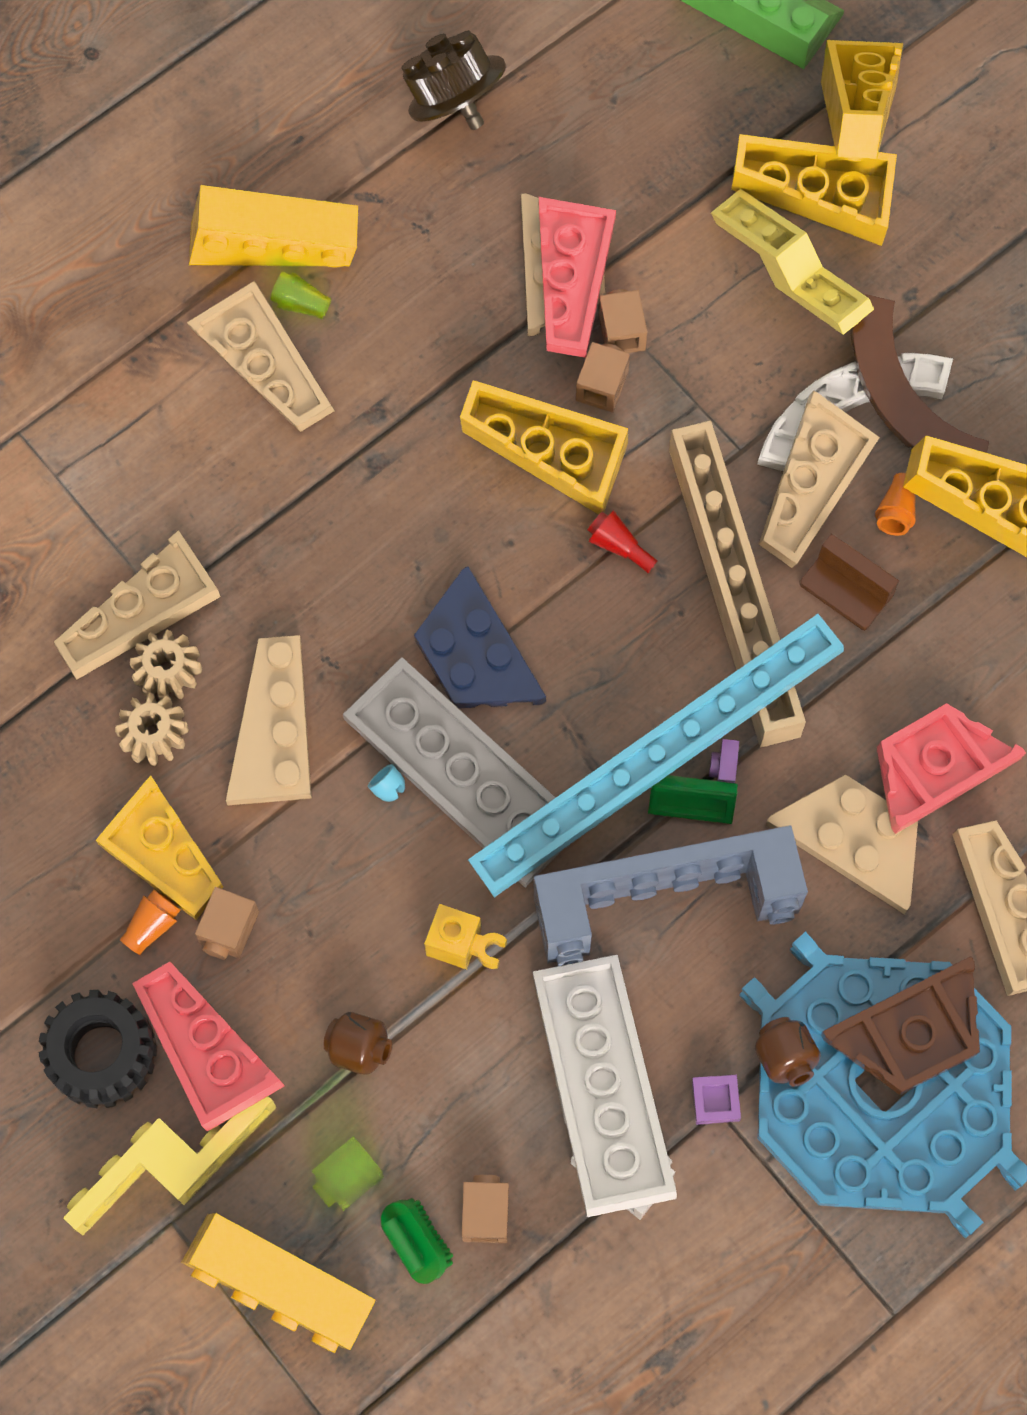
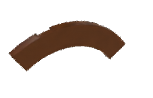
(889, 388)

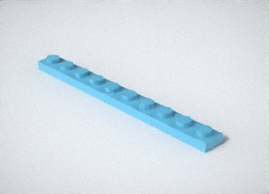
(656, 755)

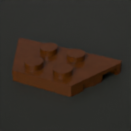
(915, 1030)

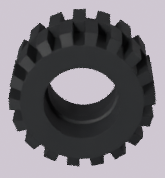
(72, 1024)

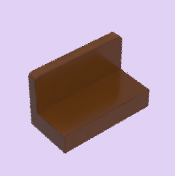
(849, 583)

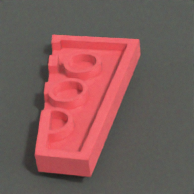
(574, 260)
(206, 1053)

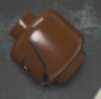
(357, 1043)
(787, 1051)

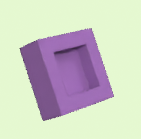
(724, 764)
(716, 1099)

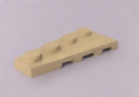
(260, 350)
(816, 474)
(152, 600)
(273, 736)
(1000, 896)

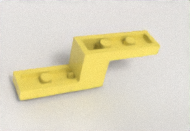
(792, 261)
(168, 1160)

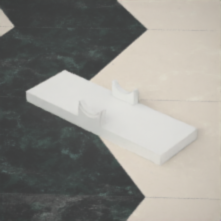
(603, 1086)

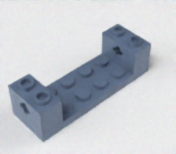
(765, 856)

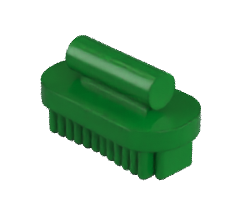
(415, 1240)

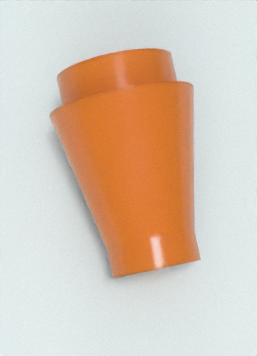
(897, 508)
(151, 919)

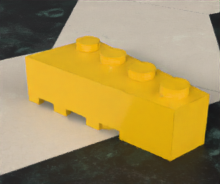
(859, 93)
(818, 183)
(270, 230)
(550, 442)
(972, 487)
(277, 1281)

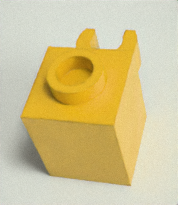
(457, 937)

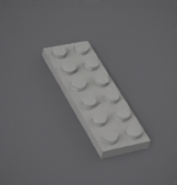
(447, 756)

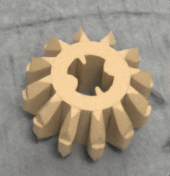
(178, 655)
(164, 718)

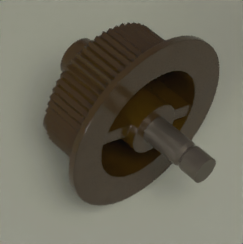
(451, 78)

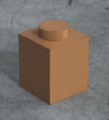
(623, 320)
(602, 376)
(226, 924)
(485, 1210)

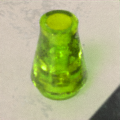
(299, 296)

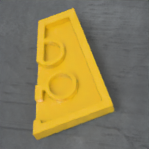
(160, 850)

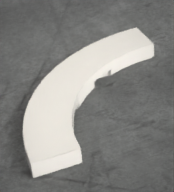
(843, 388)

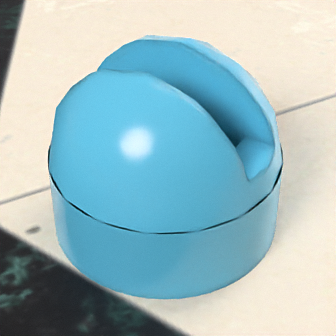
(387, 783)

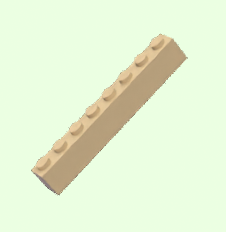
(731, 568)

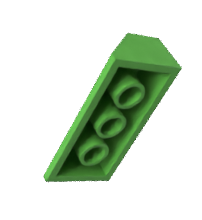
(783, 26)

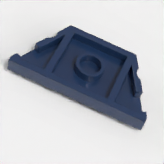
(474, 650)

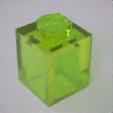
(346, 1175)

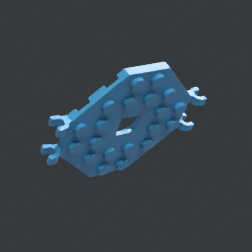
(922, 1148)

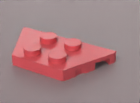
(938, 762)

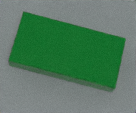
(693, 799)

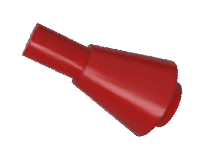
(613, 535)

